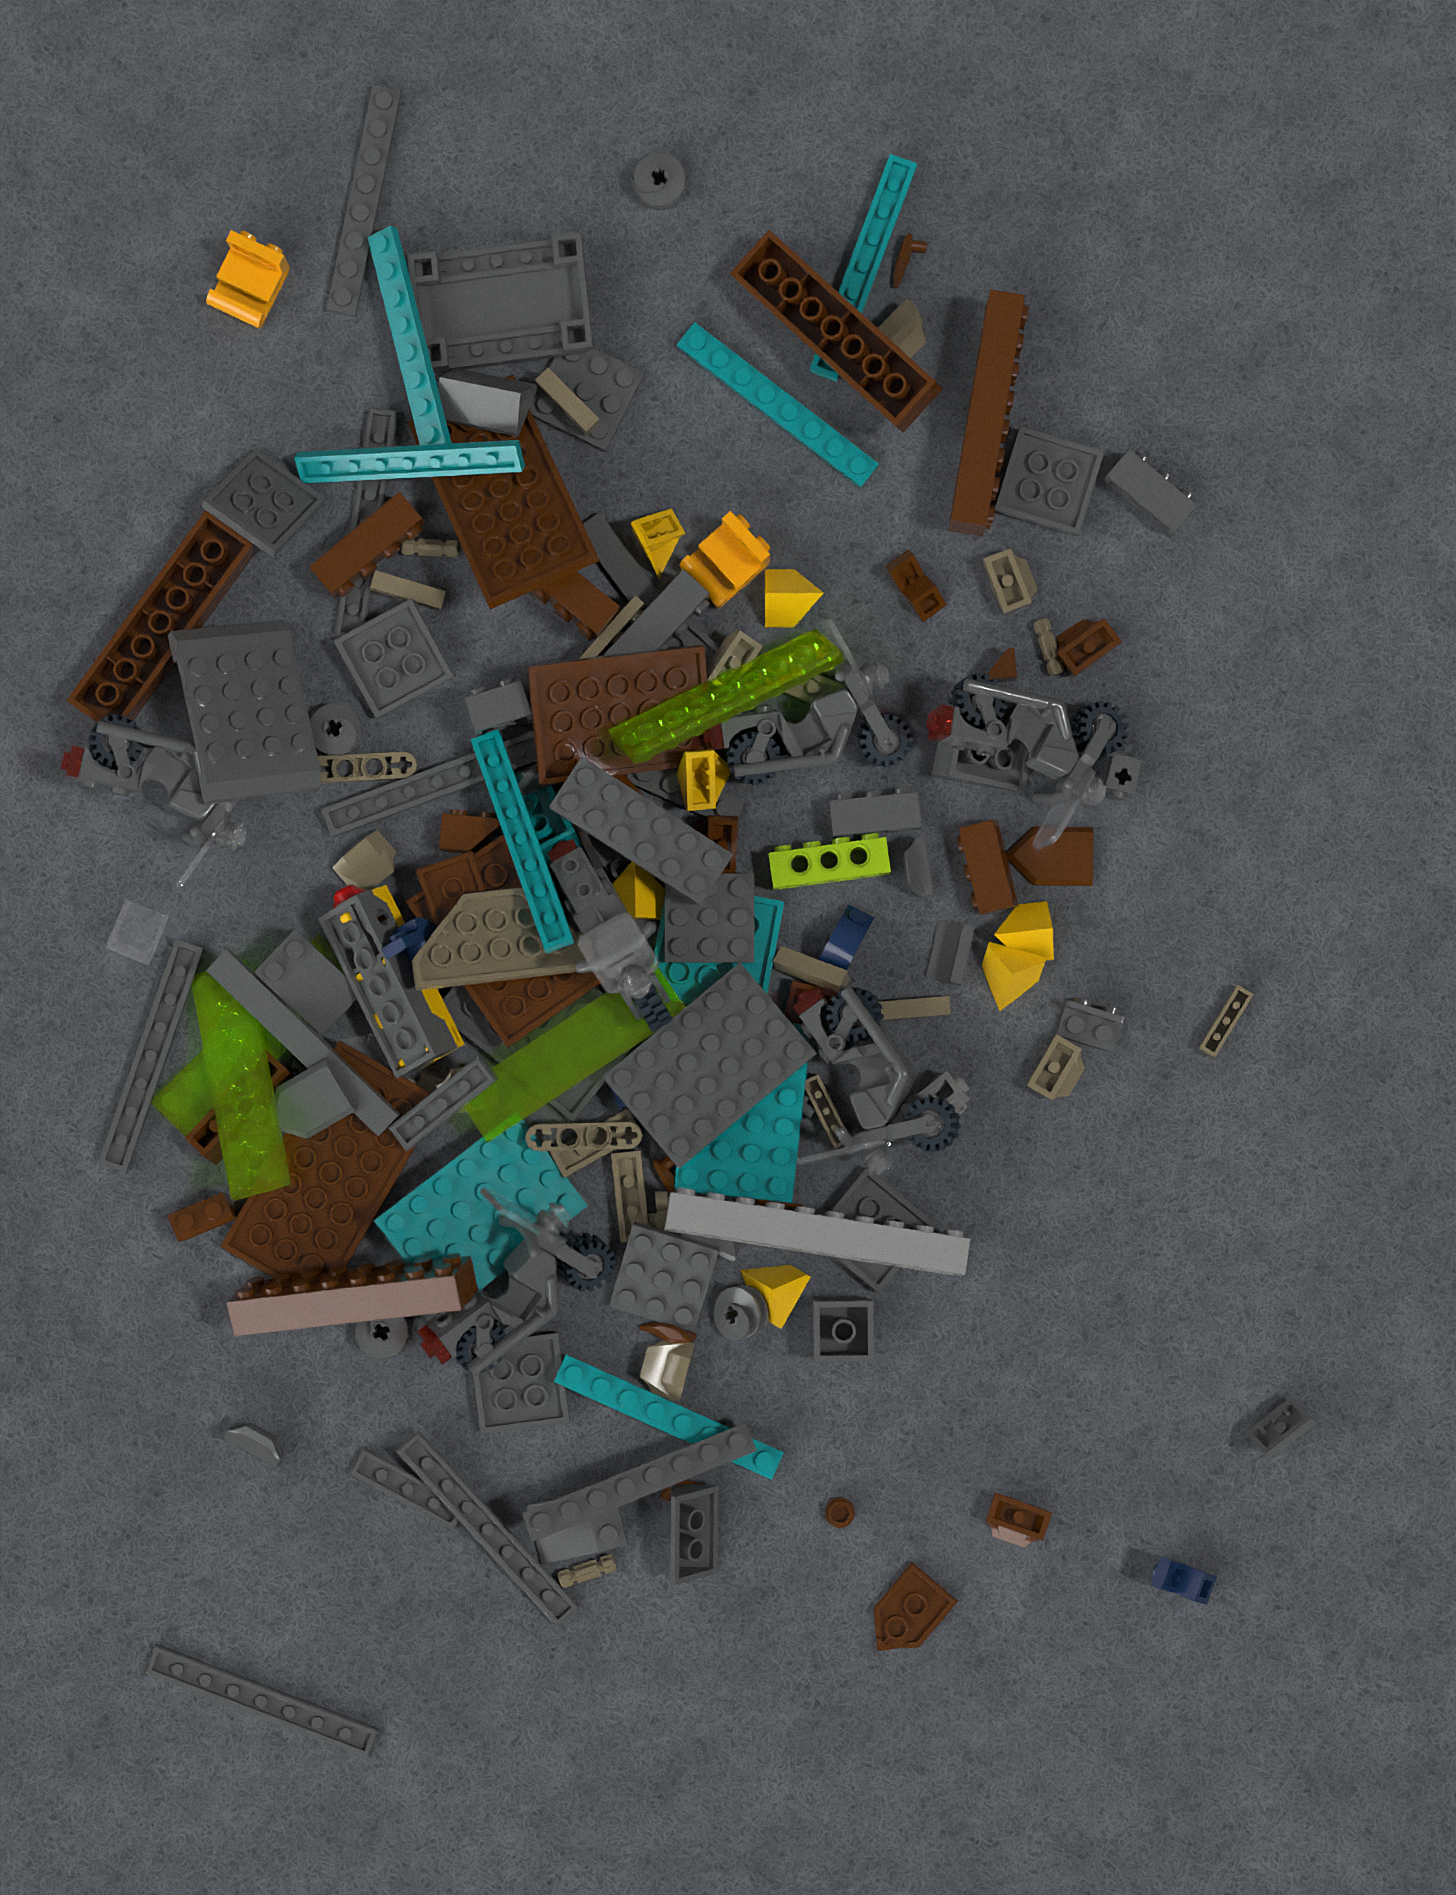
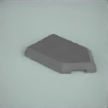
(312, 1101)

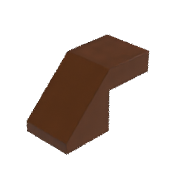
(915, 585)
(1005, 667)

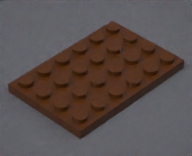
(584, 698)
(516, 1004)

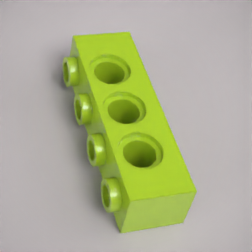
(785, 877)

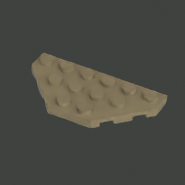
(489, 940)

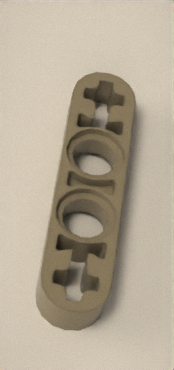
(360, 764)
(583, 1136)

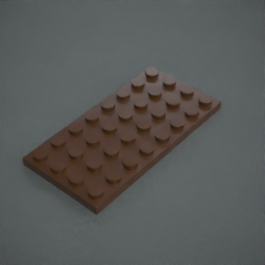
(514, 524)
(334, 1188)

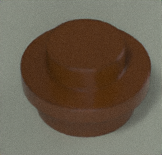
(839, 1512)

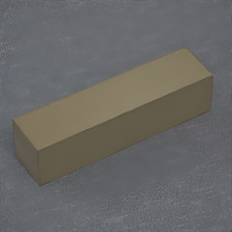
(567, 401)
(407, 589)
(811, 969)
(916, 1008)
(1225, 1021)
(824, 1108)

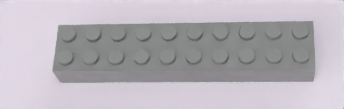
(817, 1234)

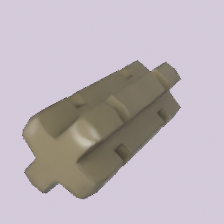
(430, 547)
(1048, 647)
(587, 1571)

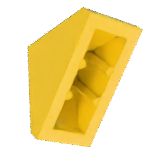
(658, 537)
(787, 597)
(702, 779)
(640, 893)
(1029, 929)
(1010, 972)
(779, 1287)

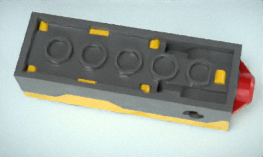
(408, 1023)

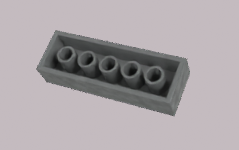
(640, 831)

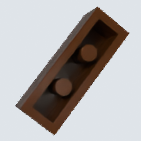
(987, 867)

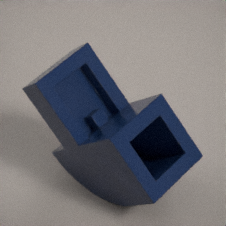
(846, 937)
(409, 938)
(1183, 1580)

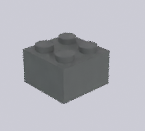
(499, 707)
(843, 1330)

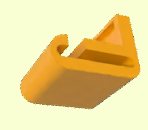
(249, 279)
(727, 559)

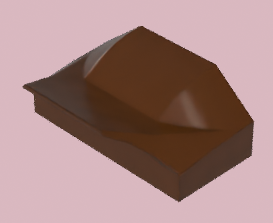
(1085, 644)
(722, 831)
(1017, 1520)

